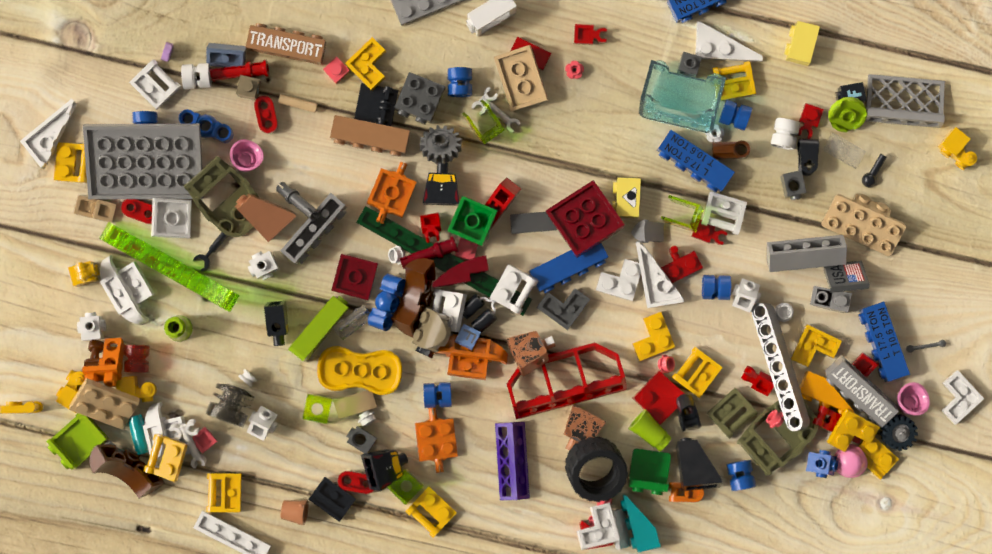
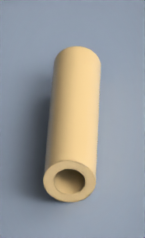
(298, 103)

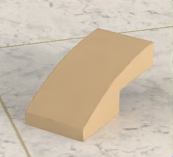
(94, 209)
(355, 404)

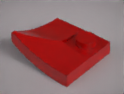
(658, 397)

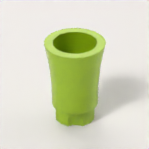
(184, 331)
(649, 430)

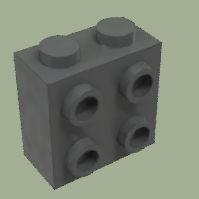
(419, 98)

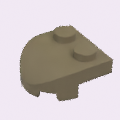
(432, 330)

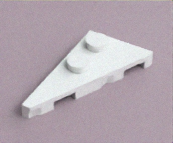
(717, 46)
(45, 137)
(656, 284)

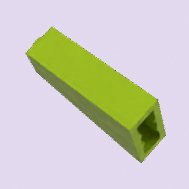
(319, 328)

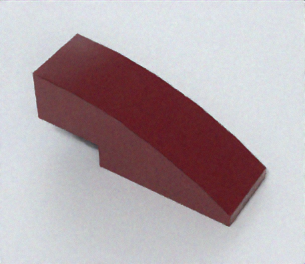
(461, 273)

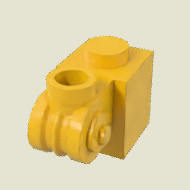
(953, 147)
(84, 273)
(130, 386)
(67, 393)

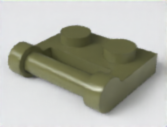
(727, 408)

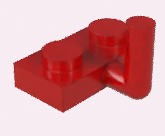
(681, 266)

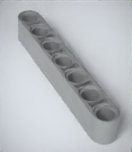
(787, 372)

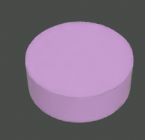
(167, 51)

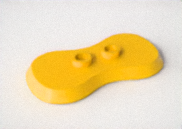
(375, 371)

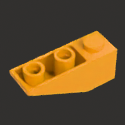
(817, 388)

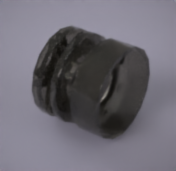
(230, 404)

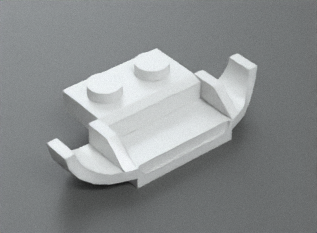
(126, 289)
(159, 425)

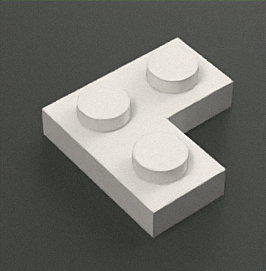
(621, 286)
(965, 397)
(603, 531)

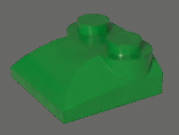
(472, 221)

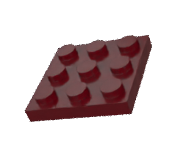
(585, 219)

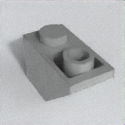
(834, 301)

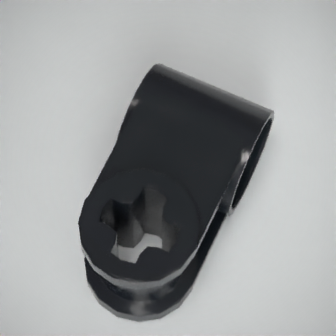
(808, 152)
(687, 412)

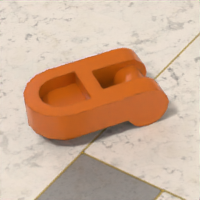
(689, 496)

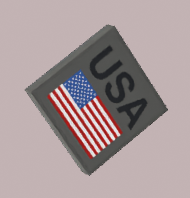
(846, 277)

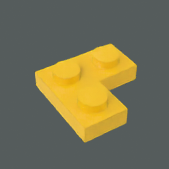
(362, 63)
(659, 339)
(812, 341)
(850, 426)

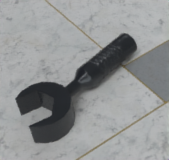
(214, 246)

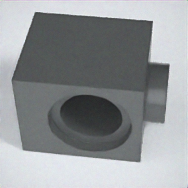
(689, 64)
(797, 177)
(370, 439)

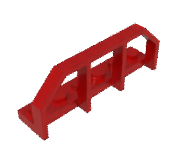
(577, 393)

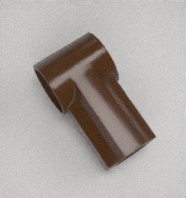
(727, 150)

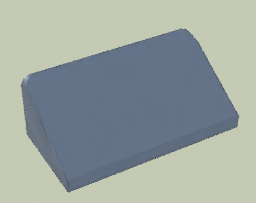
(225, 55)

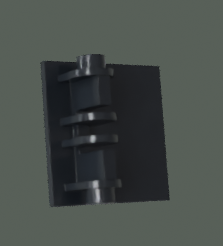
(376, 105)

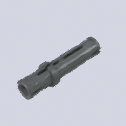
(293, 197)

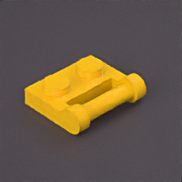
(740, 86)
(66, 163)
(701, 377)
(17, 407)
(171, 460)
(230, 492)
(436, 507)

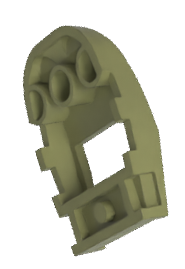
(226, 215)
(763, 454)

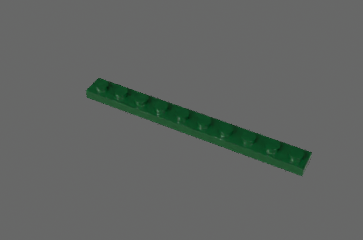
(412, 243)

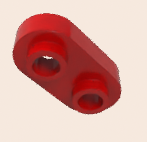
(266, 115)
(139, 210)
(356, 482)

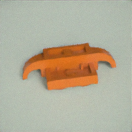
(473, 362)

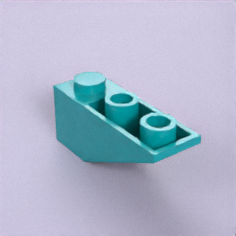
(643, 531)

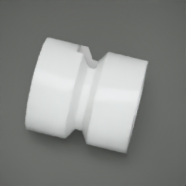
(189, 76)
(785, 133)

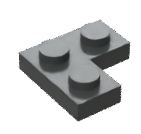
(565, 312)

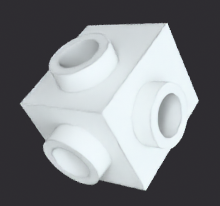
(270, 265)
(746, 295)
(96, 332)
(262, 419)

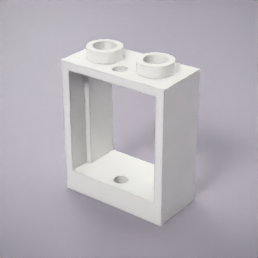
(490, 15)

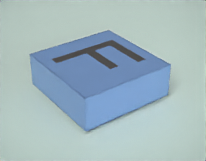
(468, 337)

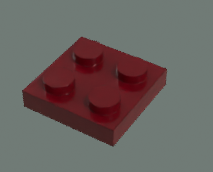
(354, 277)

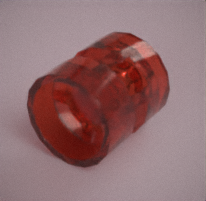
(136, 358)

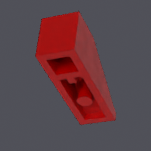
(503, 197)

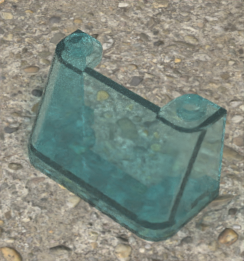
(681, 98)

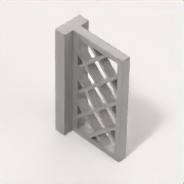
(907, 116)

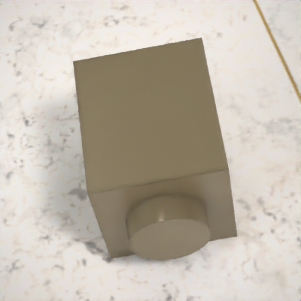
(248, 87)

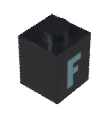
(852, 90)

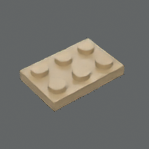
(520, 78)
(104, 403)

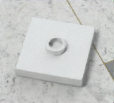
(171, 218)

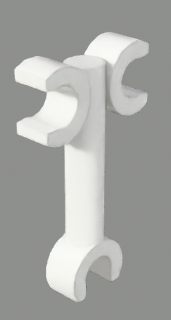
(500, 114)
(187, 431)

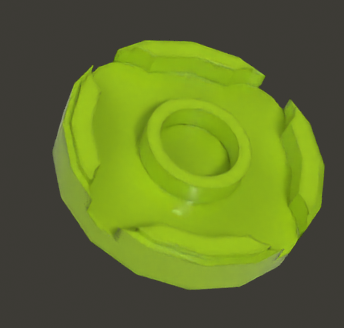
(847, 114)

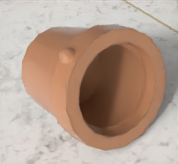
(295, 511)

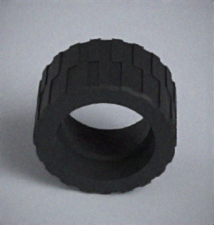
(605, 487)

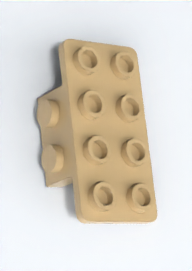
(864, 222)

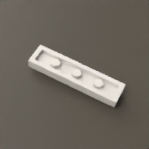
(230, 535)

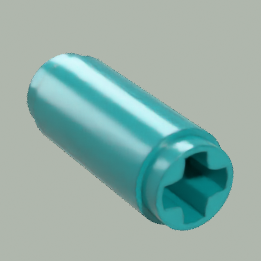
(136, 427)

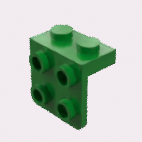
(649, 471)

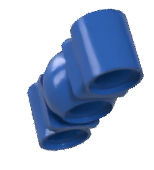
(215, 128)
(386, 302)

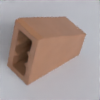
(264, 215)

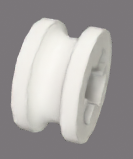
(248, 378)

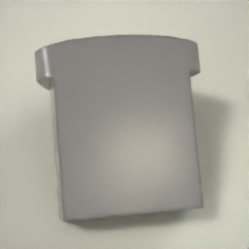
(648, 231)

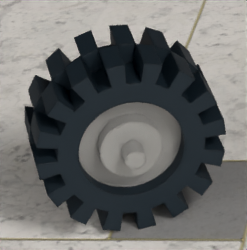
(899, 432)

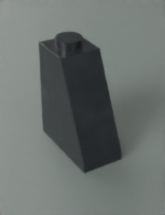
(695, 467)

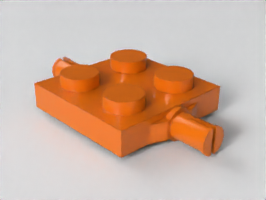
(391, 192)
(436, 439)

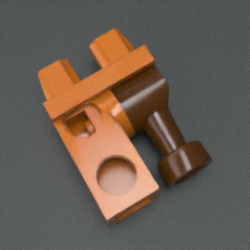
(109, 366)

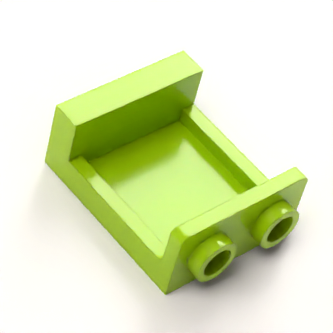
(76, 441)

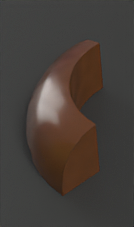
(415, 296)
(126, 467)

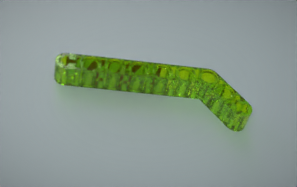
(169, 267)

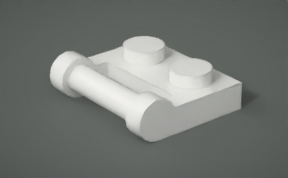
(150, 89)
(725, 207)
(507, 286)
(453, 307)

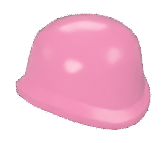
(246, 155)
(913, 399)
(851, 462)

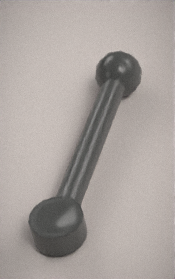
(942, 343)

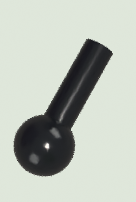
(869, 179)

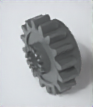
(440, 145)

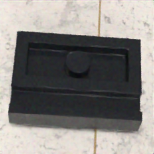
(332, 499)

